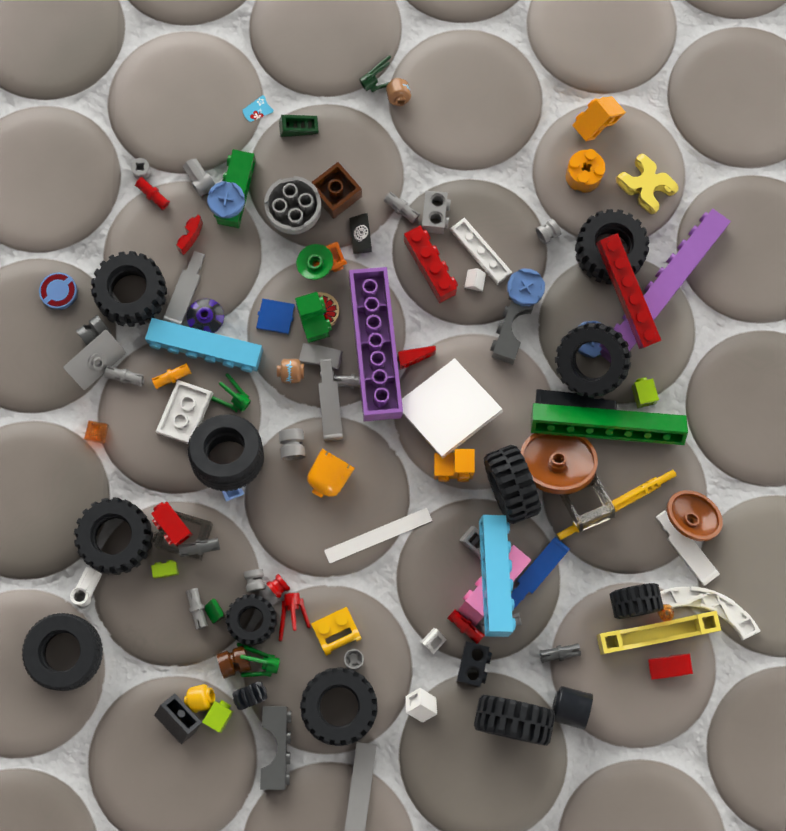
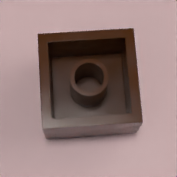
(337, 190)

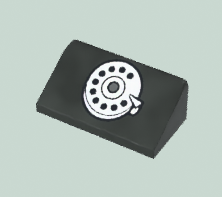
(360, 234)

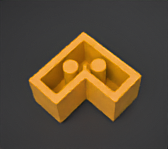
(600, 114)
(455, 465)

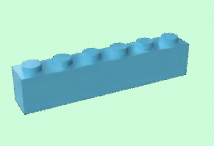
(204, 344)
(496, 576)

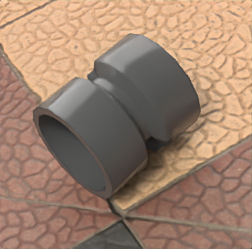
(91, 331)

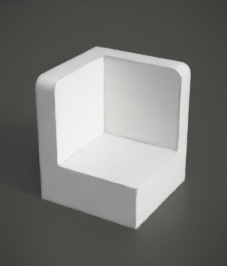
(421, 705)

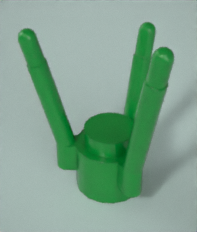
(240, 402)
(269, 663)

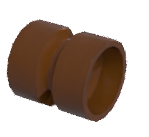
(231, 662)

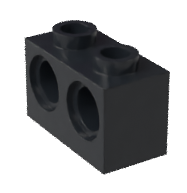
(468, 662)

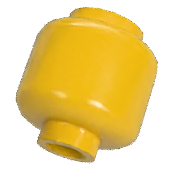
(199, 698)

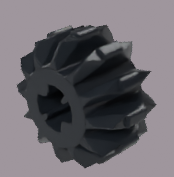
(249, 695)

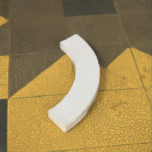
(712, 601)

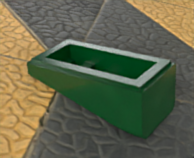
(298, 131)

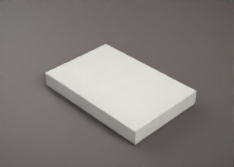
(184, 411)

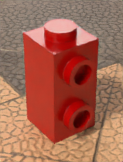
(171, 523)

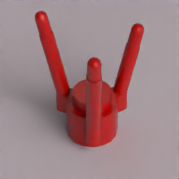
(292, 602)

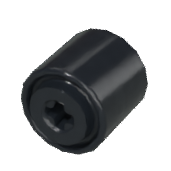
(572, 707)

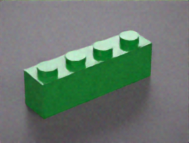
(239, 171)

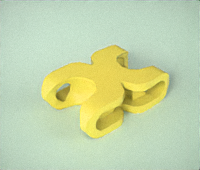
(647, 183)

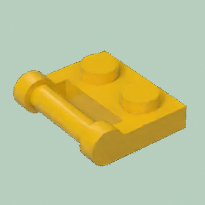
(335, 624)

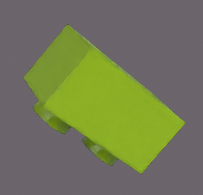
(166, 569)

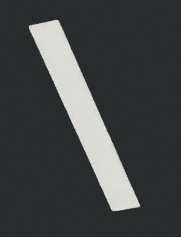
(378, 535)

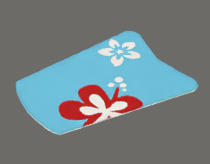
(257, 109)

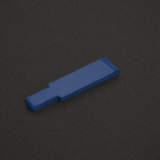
(539, 569)

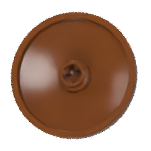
(560, 462)

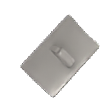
(94, 359)

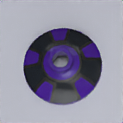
(212, 322)

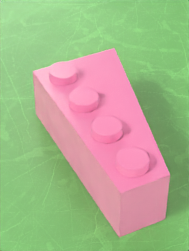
(473, 606)

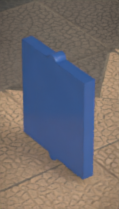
(275, 316)

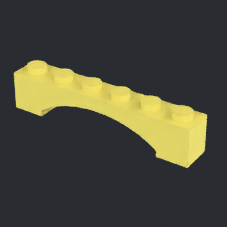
(658, 632)

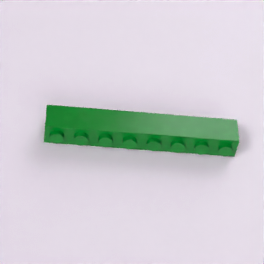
(609, 424)

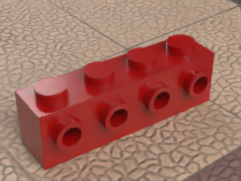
(429, 263)

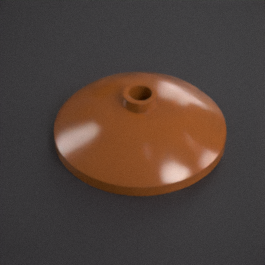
(694, 515)

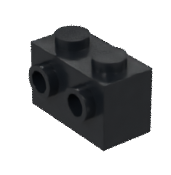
(177, 718)

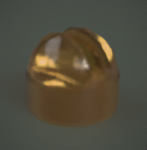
(662, 614)

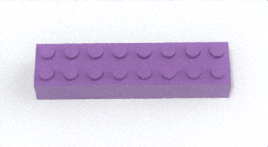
(375, 344)

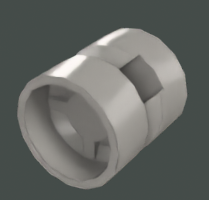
(292, 444)

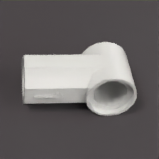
(86, 585)

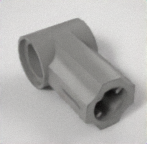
(200, 180)

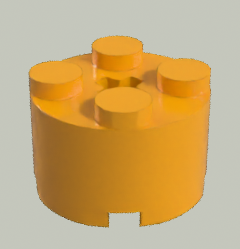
(593, 170)

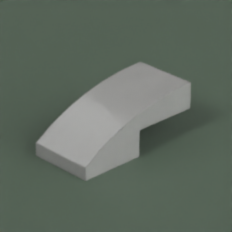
(314, 353)

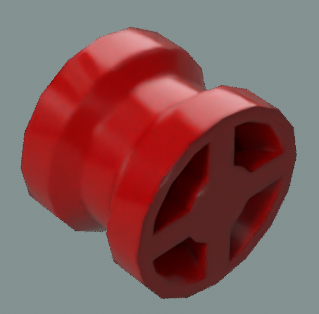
(278, 586)

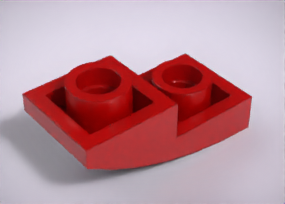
(193, 230)
(670, 666)

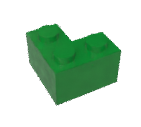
(311, 313)

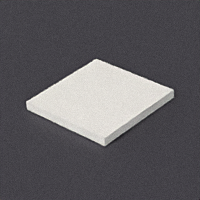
(449, 408)

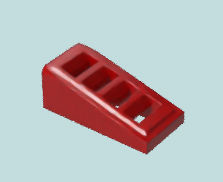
(412, 356)

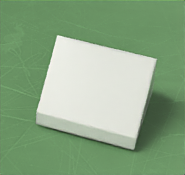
(475, 279)
(433, 640)

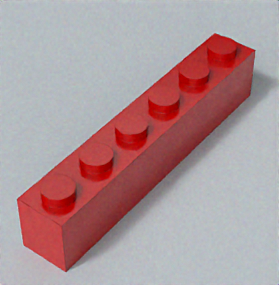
(628, 291)

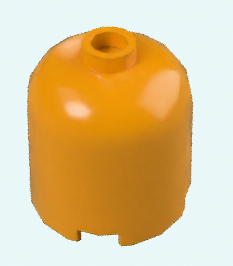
(328, 474)

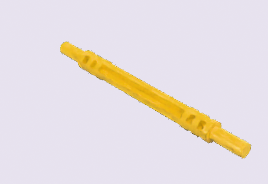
(627, 498)

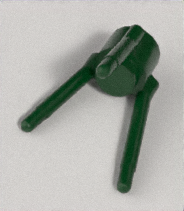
(369, 80)

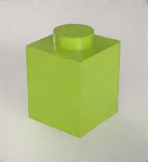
(645, 392)
(218, 715)

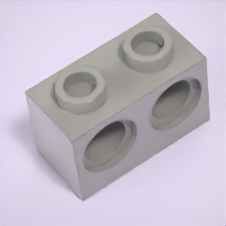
(435, 212)

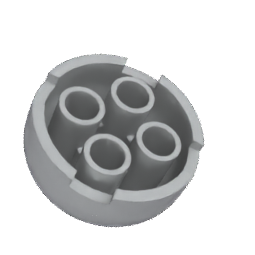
(293, 205)

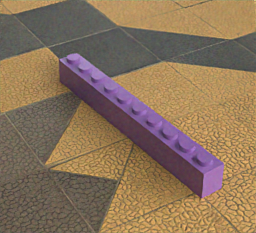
(677, 270)

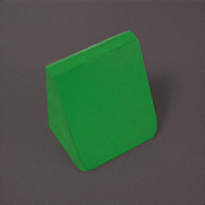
(214, 611)

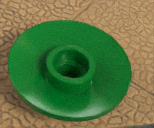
(311, 255)

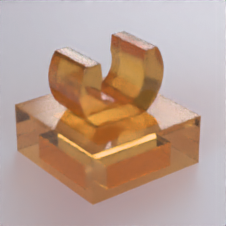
(96, 432)

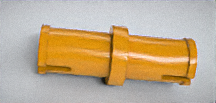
(171, 376)

